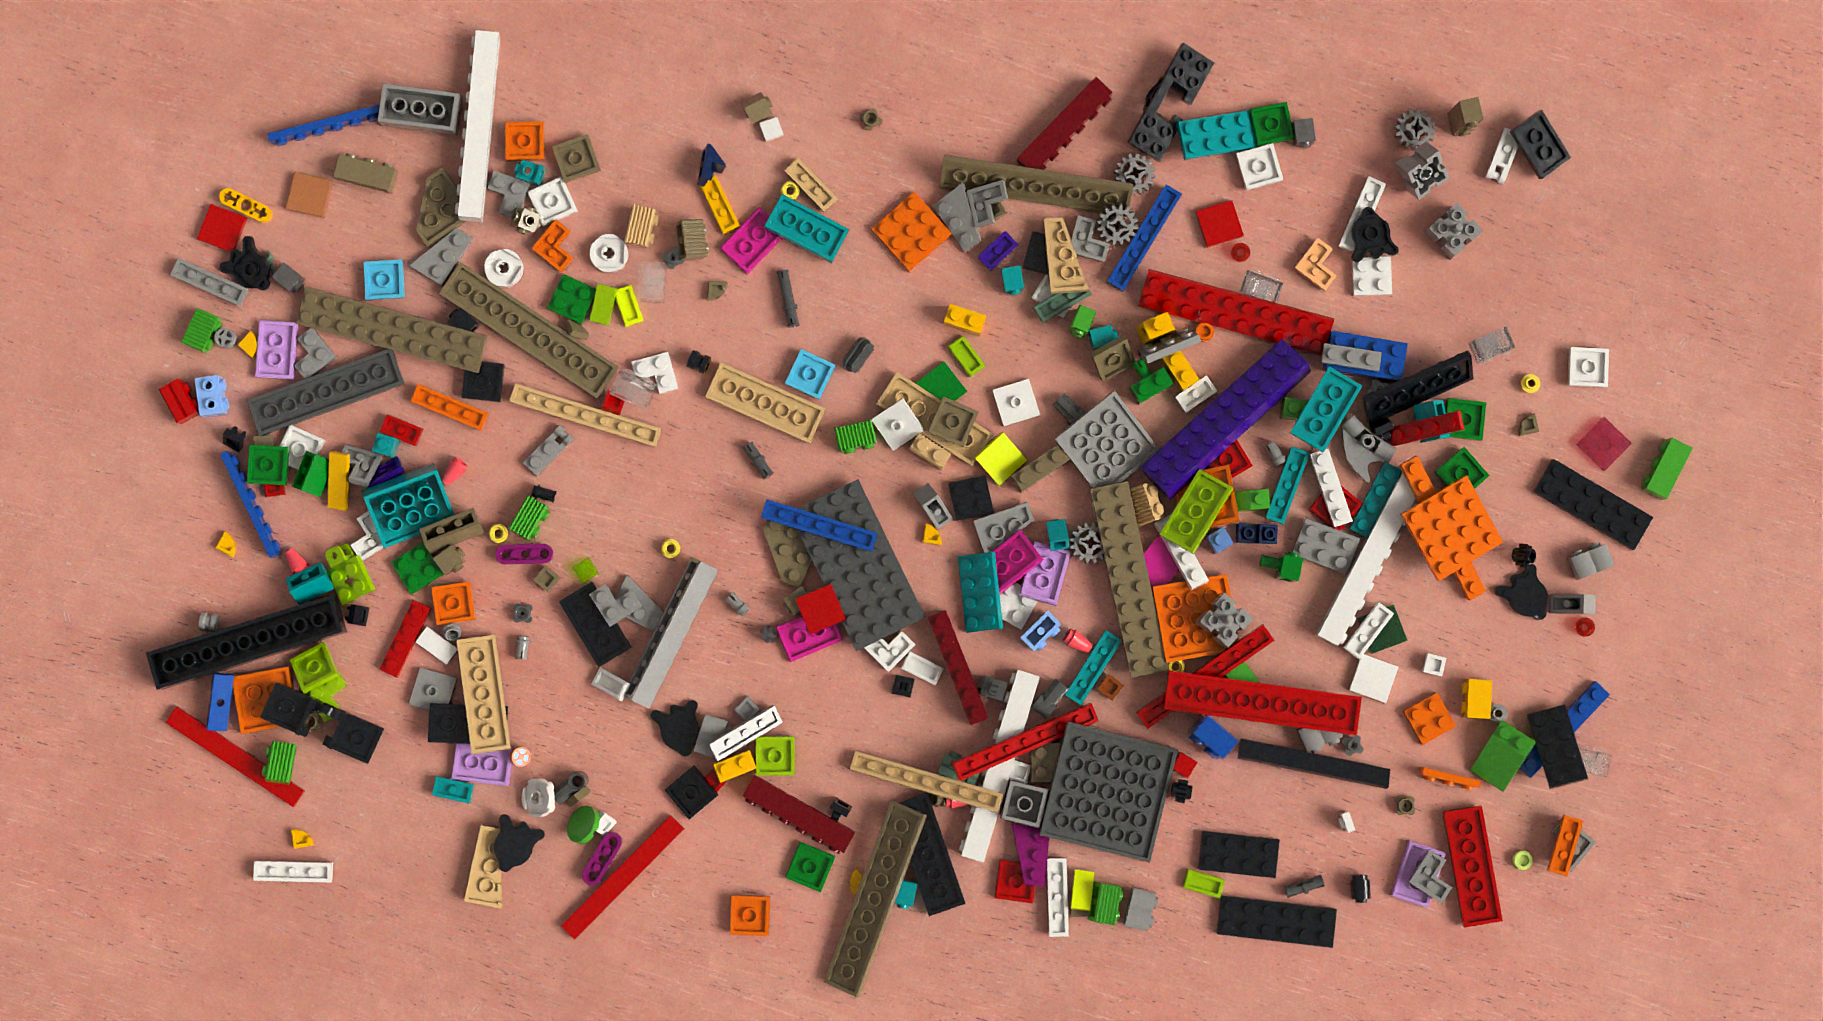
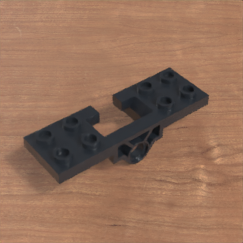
(1184, 76)
(352, 736)

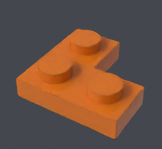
(549, 244)

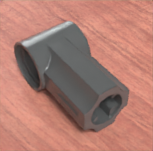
(1068, 409)
(1047, 701)
(569, 788)

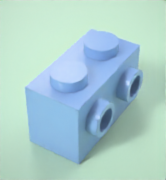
(211, 396)
(1044, 627)

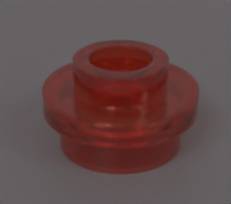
(1240, 246)
(1590, 627)

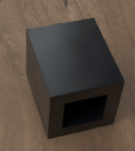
(463, 320)

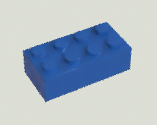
(1391, 362)

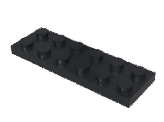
(1418, 387)
(1593, 504)
(932, 862)
(1276, 921)

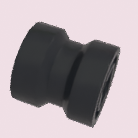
(698, 362)

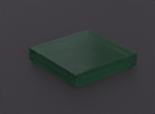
(1390, 635)

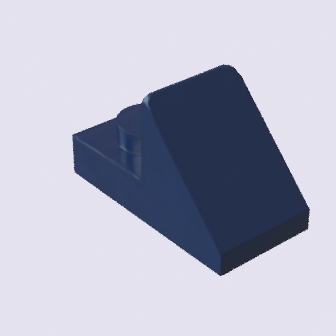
(710, 163)

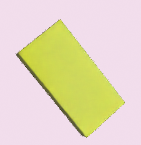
(628, 306)
(1082, 890)

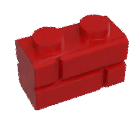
(180, 401)

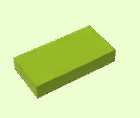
(603, 304)
(966, 356)
(1203, 883)

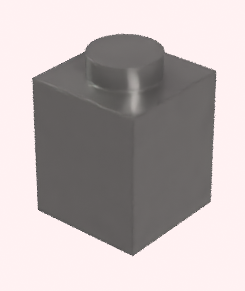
(1303, 132)
(289, 278)

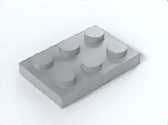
(1168, 345)
(1326, 545)

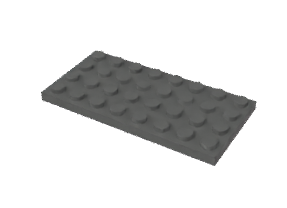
(867, 583)

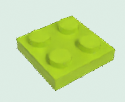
(314, 667)
(775, 756)

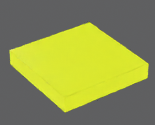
(1000, 458)

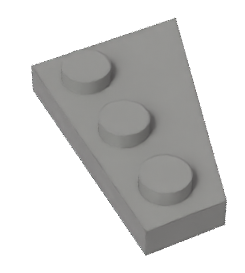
(957, 216)
(443, 257)
(1001, 525)
(649, 614)

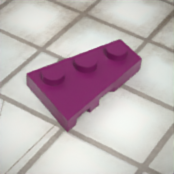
(1032, 854)

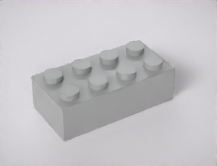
(420, 109)

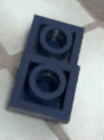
(1256, 533)

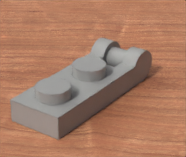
(548, 451)

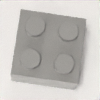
(1024, 803)

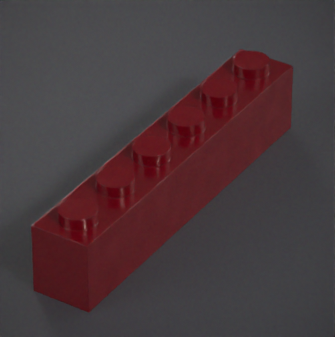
(1065, 125)
(958, 667)
(799, 814)

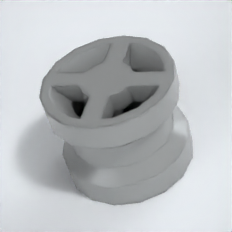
(222, 336)
(209, 621)

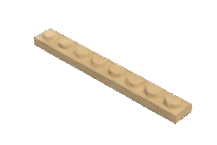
(585, 415)
(926, 781)

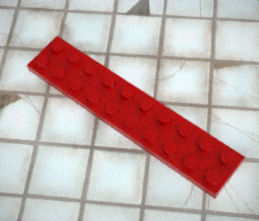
(1235, 311)
(1262, 702)

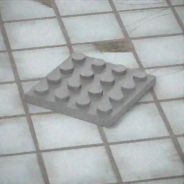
(1107, 442)

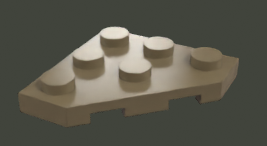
(438, 208)
(788, 552)

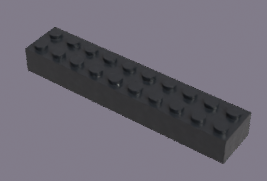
(246, 642)

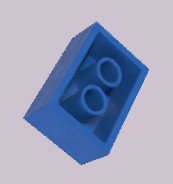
(1212, 736)

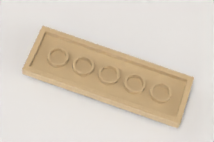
(765, 403)
(924, 407)
(483, 694)

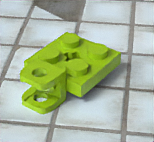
(347, 567)

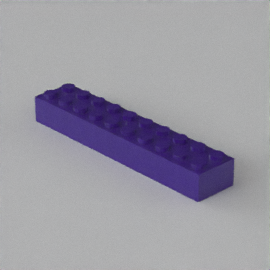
(1226, 419)

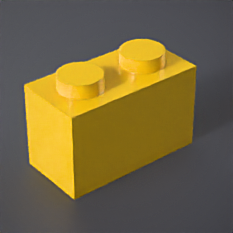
(964, 320)
(1180, 370)
(1476, 698)
(734, 766)

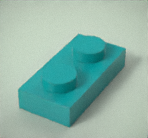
(453, 789)

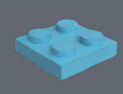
(384, 280)
(810, 374)

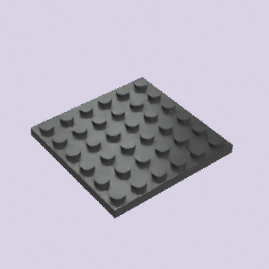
(1108, 792)

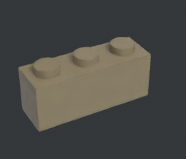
(1465, 116)
(366, 173)
(1040, 468)
(451, 530)

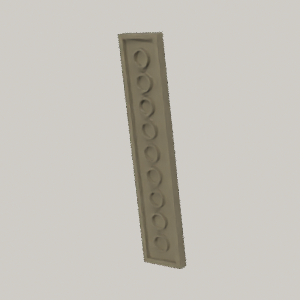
(1037, 184)
(392, 329)
(529, 330)
(1129, 579)
(875, 898)

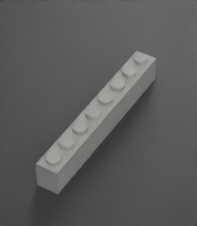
(670, 632)

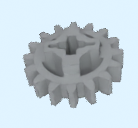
(1407, 129)
(1143, 171)
(1109, 222)
(1088, 551)

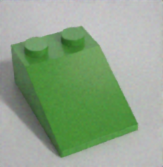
(1503, 756)

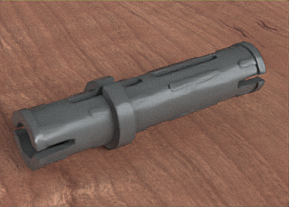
(788, 299)

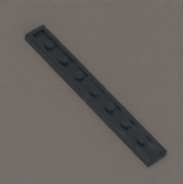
(1313, 763)

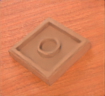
(309, 194)

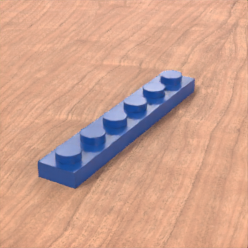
(318, 127)
(1144, 237)
(248, 497)
(819, 525)
(1578, 714)

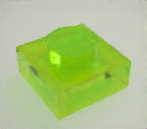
(586, 570)

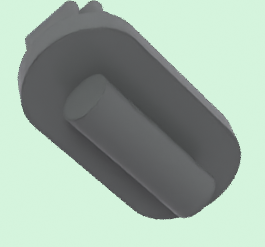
(858, 355)

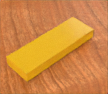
(720, 206)
(338, 480)

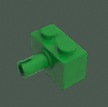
(1149, 383)
(1287, 566)

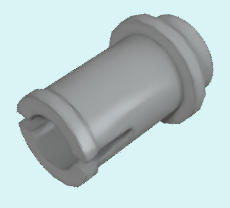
(1275, 454)
(737, 604)
(522, 646)

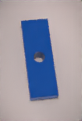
(219, 712)

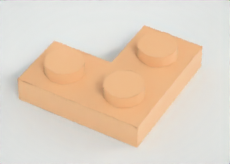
(1311, 265)

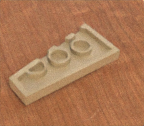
(1062, 262)
(485, 875)

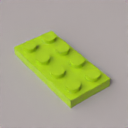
(1196, 511)

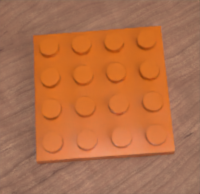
(1451, 528)
(1177, 612)

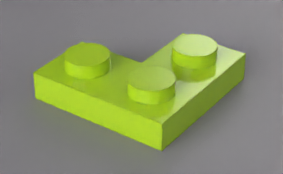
(326, 692)

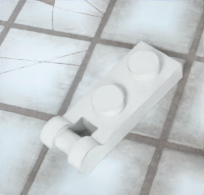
(1502, 157)

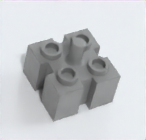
(1422, 170)
(1453, 231)
(1224, 620)

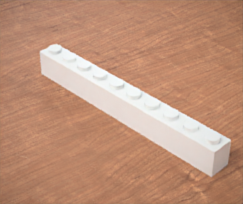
(479, 126)
(1367, 565)
(996, 778)

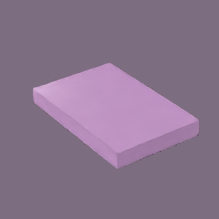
(276, 350)
(1046, 579)
(481, 768)
(1411, 858)

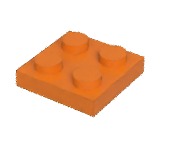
(524, 141)
(453, 603)
(1429, 718)
(750, 915)

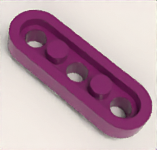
(515, 554)
(596, 865)

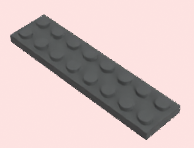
(325, 392)

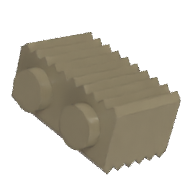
(692, 239)

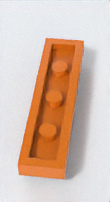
(449, 407)

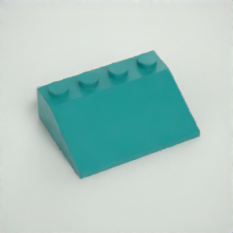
(407, 504)

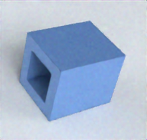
(1219, 540)

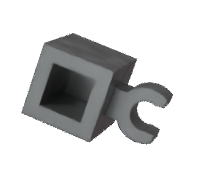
(992, 688)

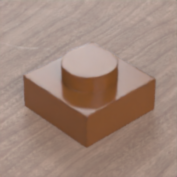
(1110, 687)

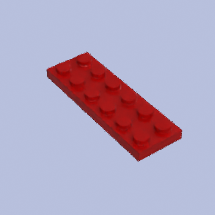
(1472, 866)

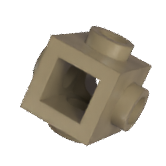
(525, 220)

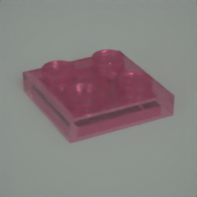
(1603, 443)

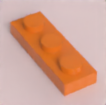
(1449, 779)
(1565, 845)

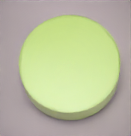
(1522, 860)

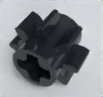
(1523, 555)
(1181, 791)

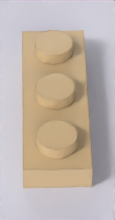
(811, 185)

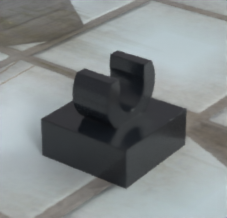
(1382, 428)
(234, 440)
(357, 615)
(903, 686)
(840, 808)

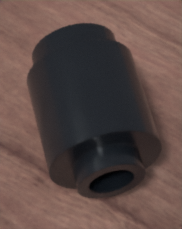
(1360, 888)

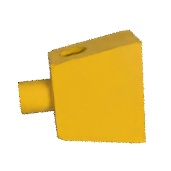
(1155, 328)

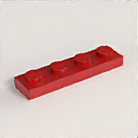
(1426, 428)
(405, 638)

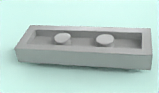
(1351, 357)

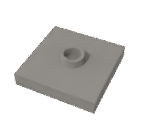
(432, 688)

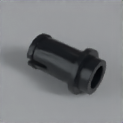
(543, 493)

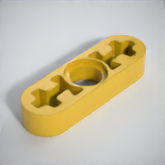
(231, 204)

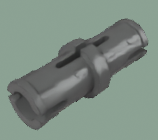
(757, 460)
(1304, 886)

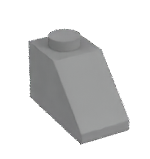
(933, 505)
(1572, 604)

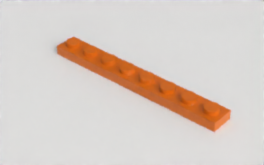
(1423, 488)

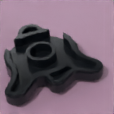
(1371, 235)
(249, 266)
(1526, 595)
(678, 728)
(514, 844)

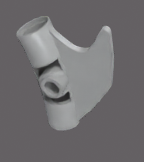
(1358, 453)

